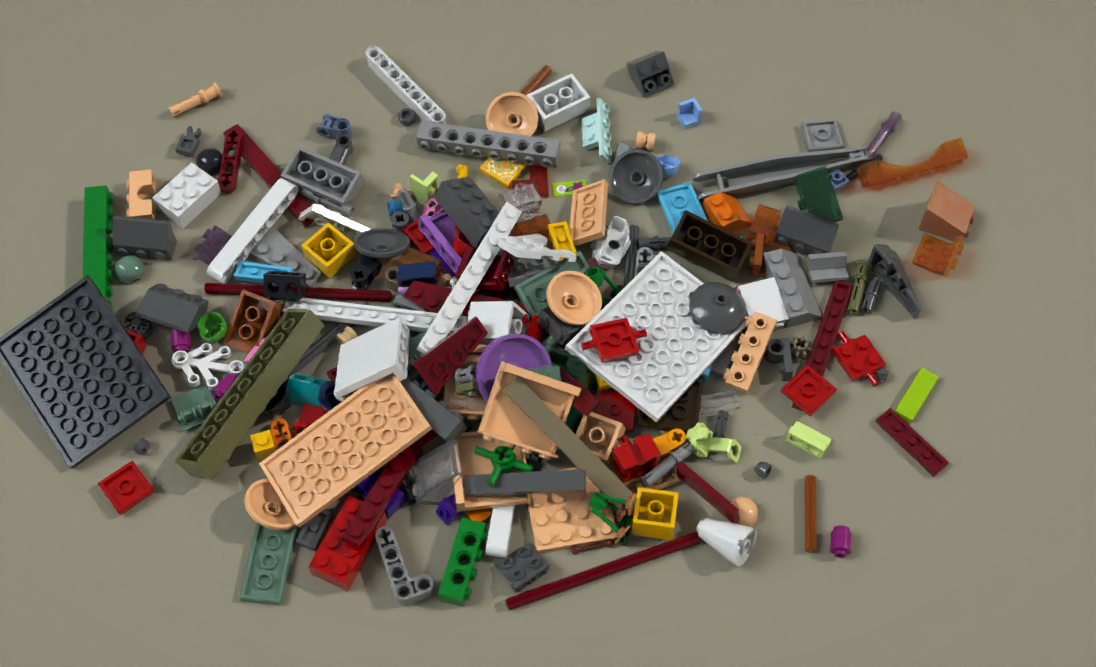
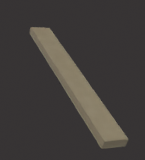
(566, 440)

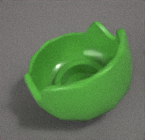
(212, 327)

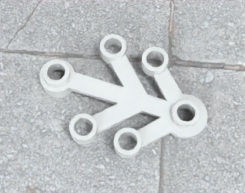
(205, 364)

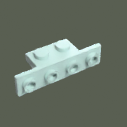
(596, 131)

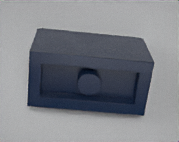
(421, 272)

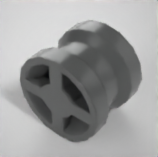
(403, 219)

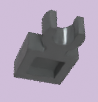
(188, 144)

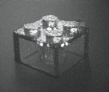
(523, 198)

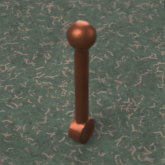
(575, 549)

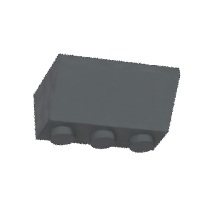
(805, 232)
(143, 238)
(172, 307)

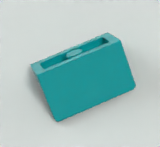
(304, 389)

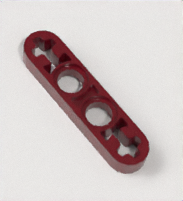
(231, 160)

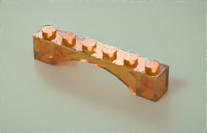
(879, 172)

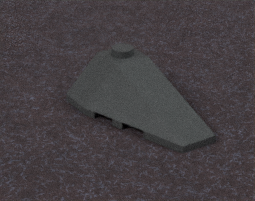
(891, 272)

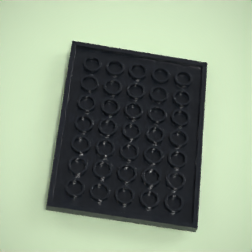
(81, 372)

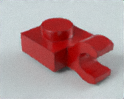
(533, 327)

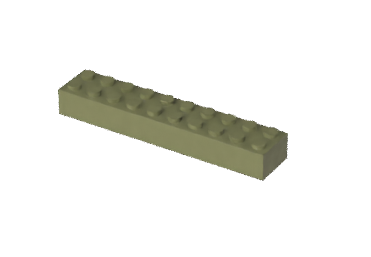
(249, 394)

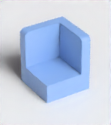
(689, 113)

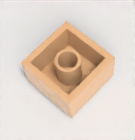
(600, 435)

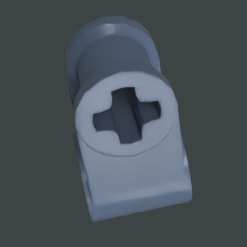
(333, 125)

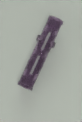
(887, 128)

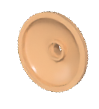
(512, 105)
(577, 290)
(266, 506)

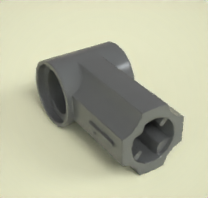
(341, 152)

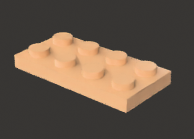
(588, 212)

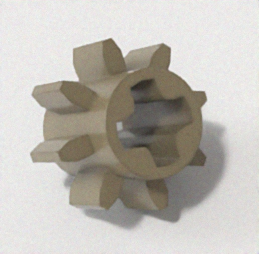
(800, 347)

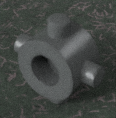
(883, 373)

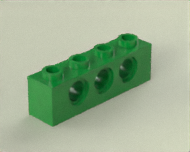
(468, 531)

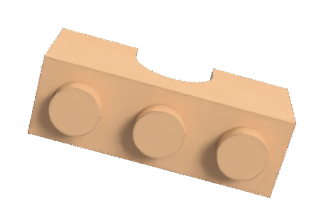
(141, 185)

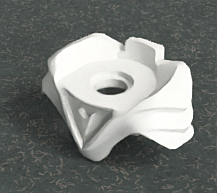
(615, 231)

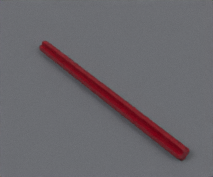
(311, 292)
(602, 570)

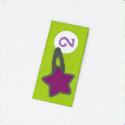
(567, 188)

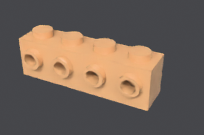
(750, 353)

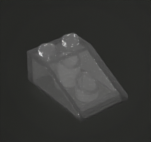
(436, 473)

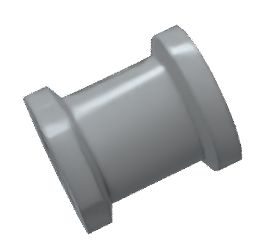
(468, 374)

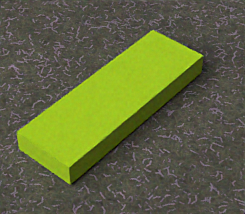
(916, 395)

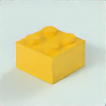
(329, 250)
(655, 513)

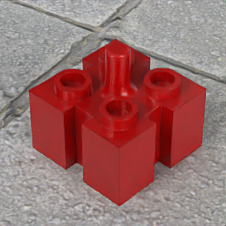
(635, 458)

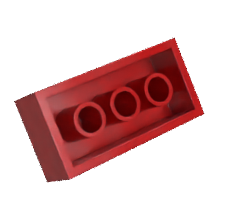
(338, 560)

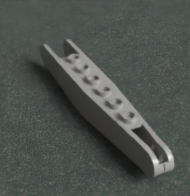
(777, 170)

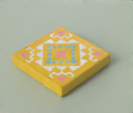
(502, 171)

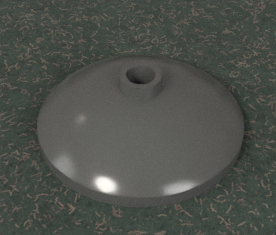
(627, 168)
(381, 243)
(717, 315)

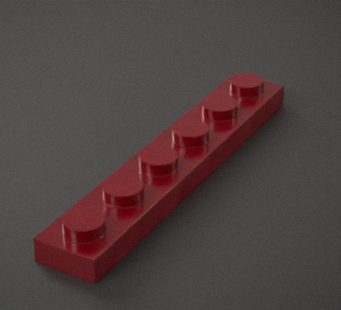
(380, 496)

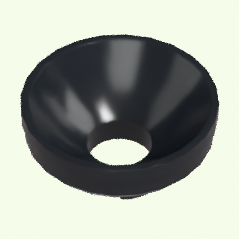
(279, 402)

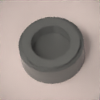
(407, 117)

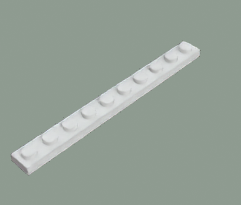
(469, 278)
(368, 314)

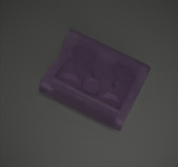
(212, 244)

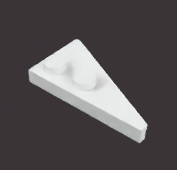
(323, 216)

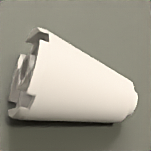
(728, 539)

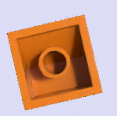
(725, 212)

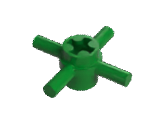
(503, 461)

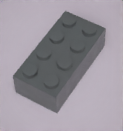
(467, 208)

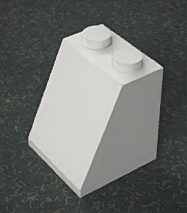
(498, 318)

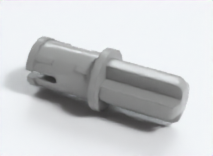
(408, 204)

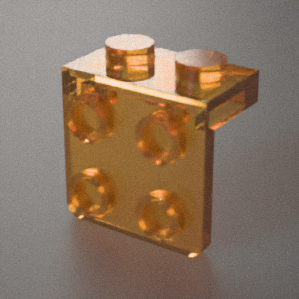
(937, 254)

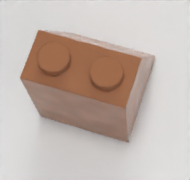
(947, 214)

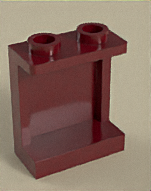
(497, 273)

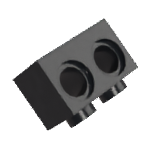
(284, 282)

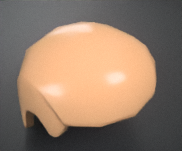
(747, 511)

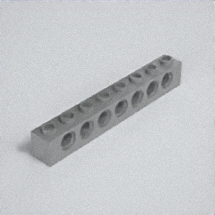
(489, 144)

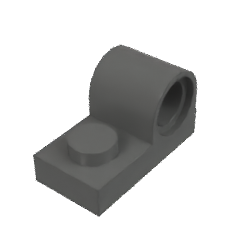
(782, 358)

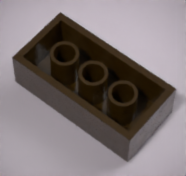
(709, 245)

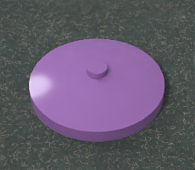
(512, 349)

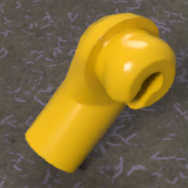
(462, 171)

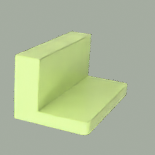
(424, 189)
(808, 439)

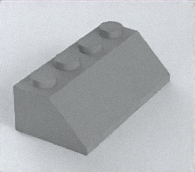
(323, 176)
(792, 285)

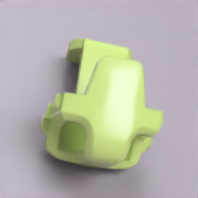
(703, 442)

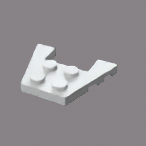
(533, 247)

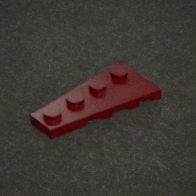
(446, 357)

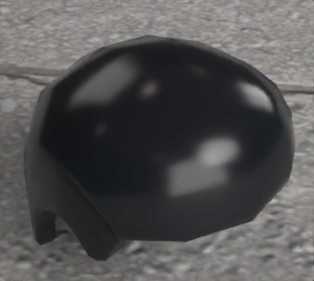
(209, 161)

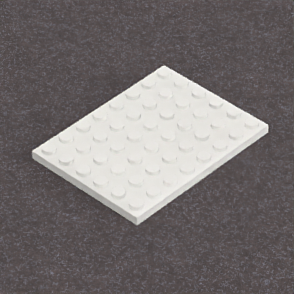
(674, 346)

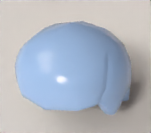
(669, 165)

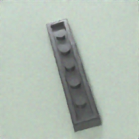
(526, 483)

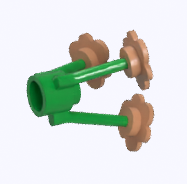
(600, 501)

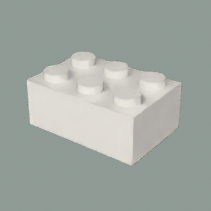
(560, 102)
(187, 195)

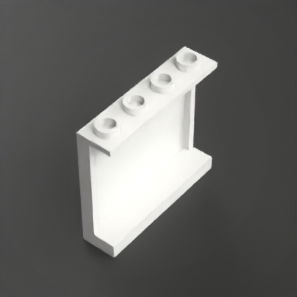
(373, 357)

